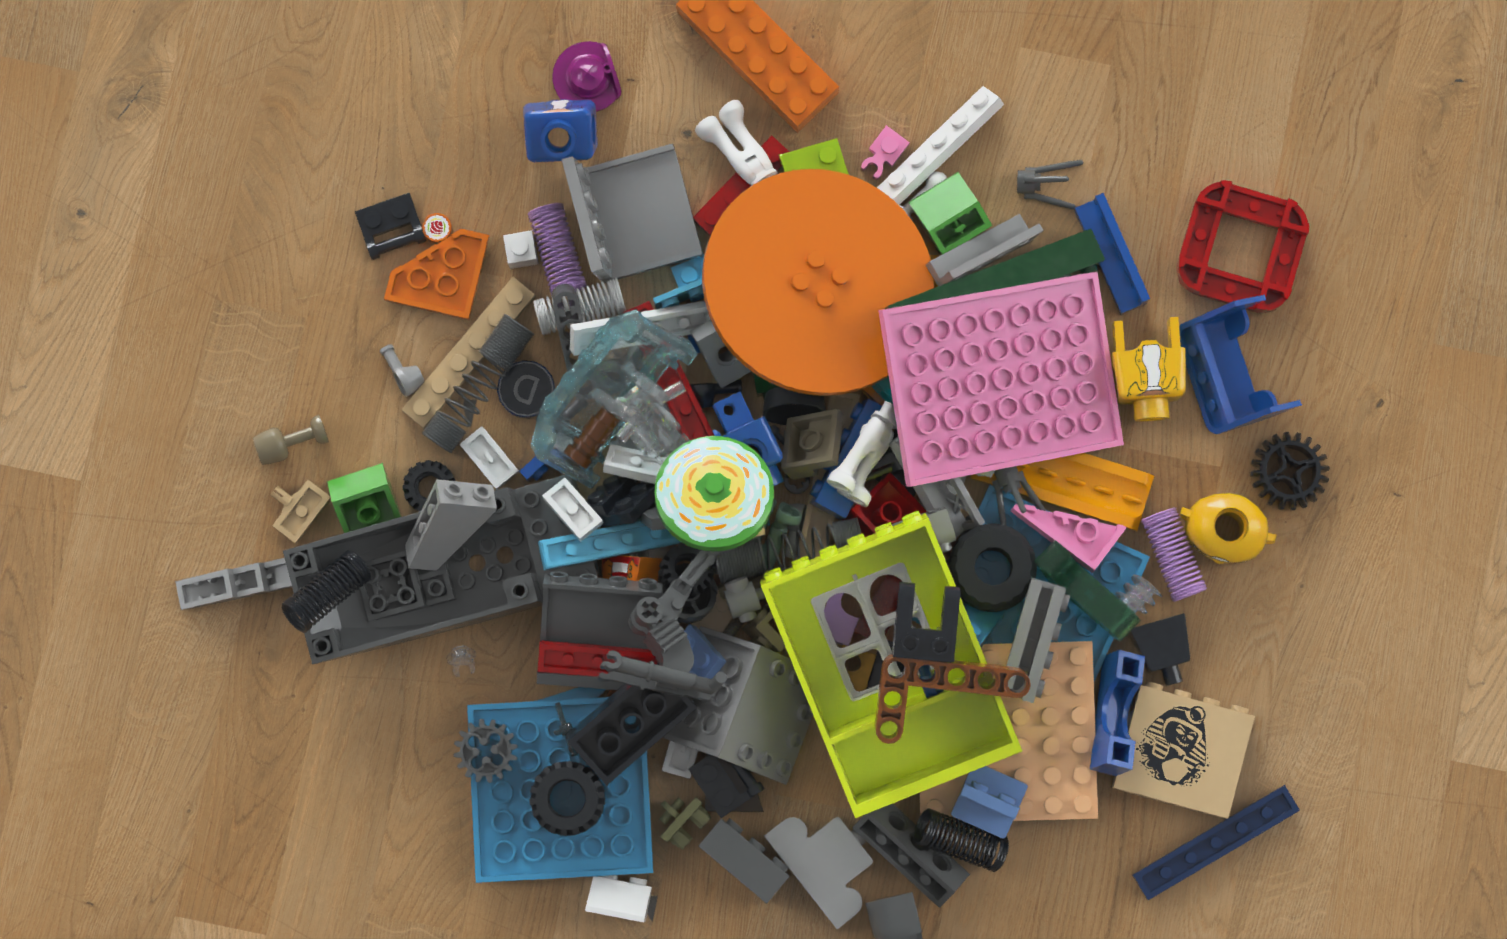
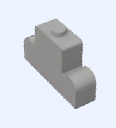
(824, 863)

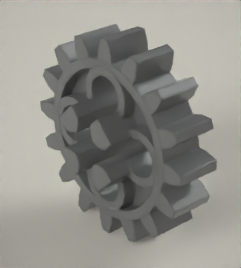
(468, 753)

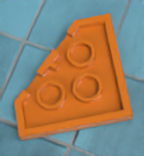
(442, 276)

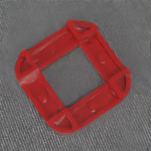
(1250, 206)

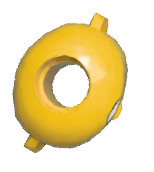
(1203, 537)

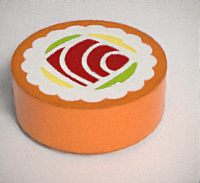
(437, 227)

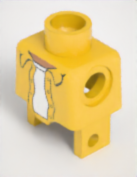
(1149, 373)

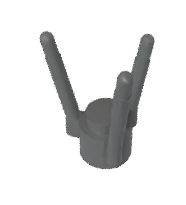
(1030, 181)
(1010, 480)

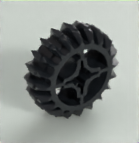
(1295, 482)

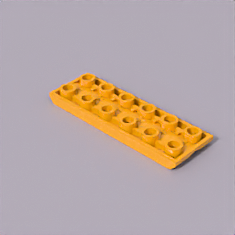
(1088, 487)

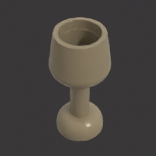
(273, 446)

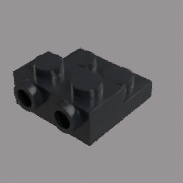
(621, 500)

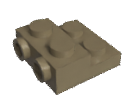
(811, 443)

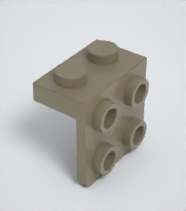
(761, 632)

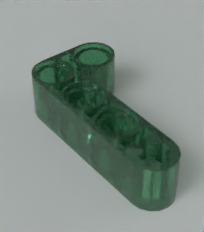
(1086, 591)

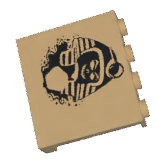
(1186, 750)

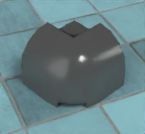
(894, 917)

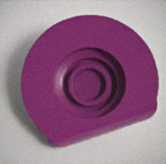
(586, 74)

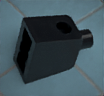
(1164, 646)

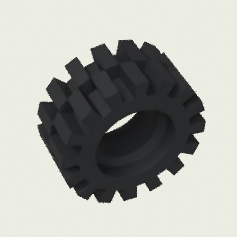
(416, 474)
(674, 556)

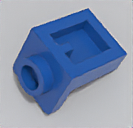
(534, 469)

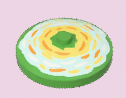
(714, 493)

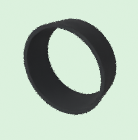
(783, 404)

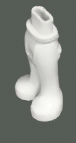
(751, 163)
(865, 454)

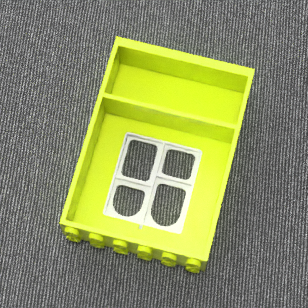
(940, 733)

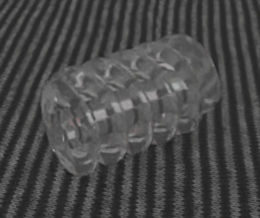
(1138, 594)

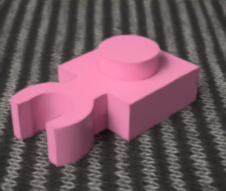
(887, 149)

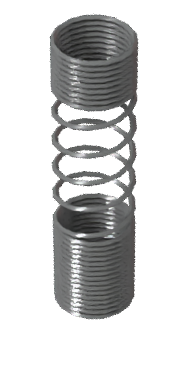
(500, 350)
(749, 559)

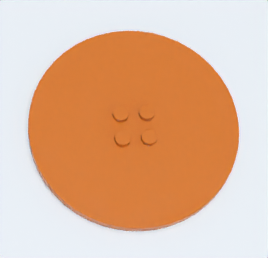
(802, 277)

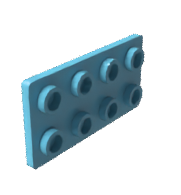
(689, 282)

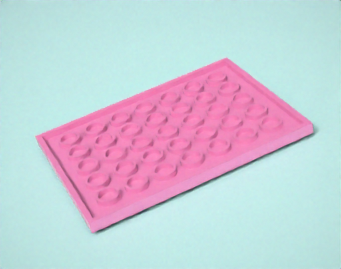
(1001, 378)

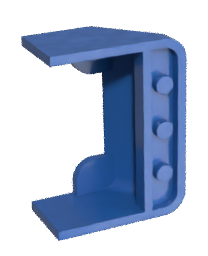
(1220, 370)

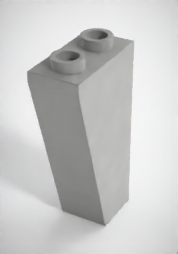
(447, 521)

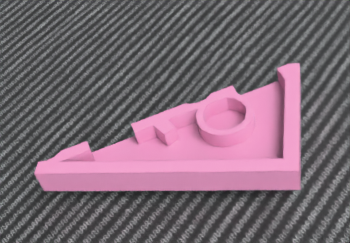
(1082, 538)

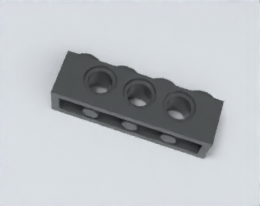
(893, 837)

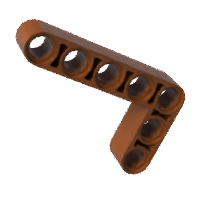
(938, 681)

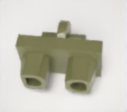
(674, 832)

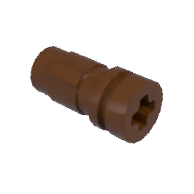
(594, 435)

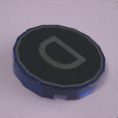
(525, 388)

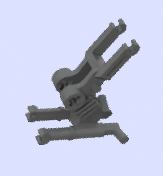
(666, 642)

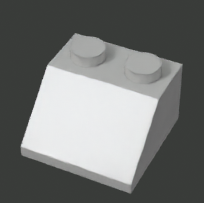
(619, 898)

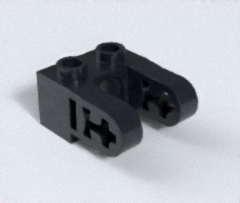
(920, 642)

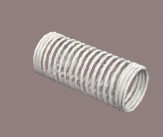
(613, 299)

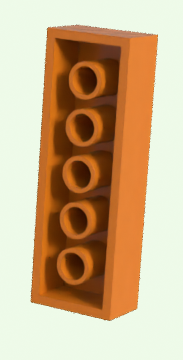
(762, 56)

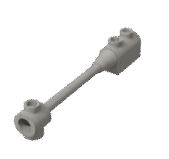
(744, 598)

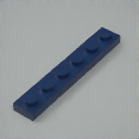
(1216, 842)

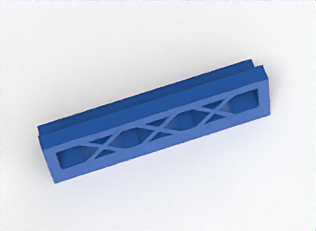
(1118, 268)

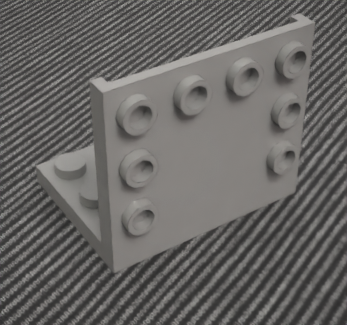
(633, 213)
(754, 716)

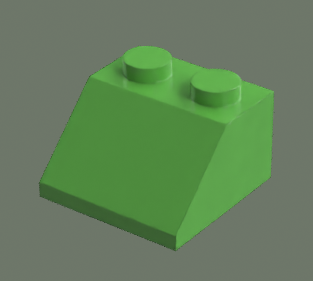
(363, 498)

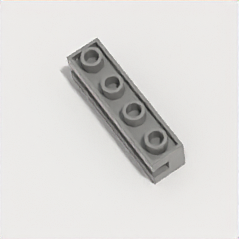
(1034, 635)

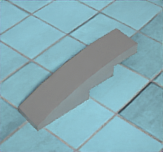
(233, 584)

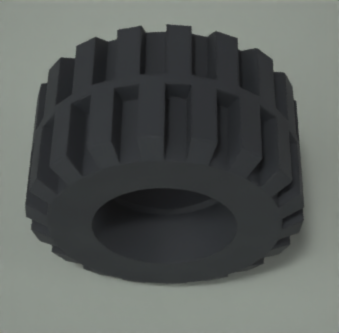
(549, 817)

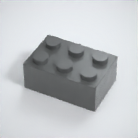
(745, 859)

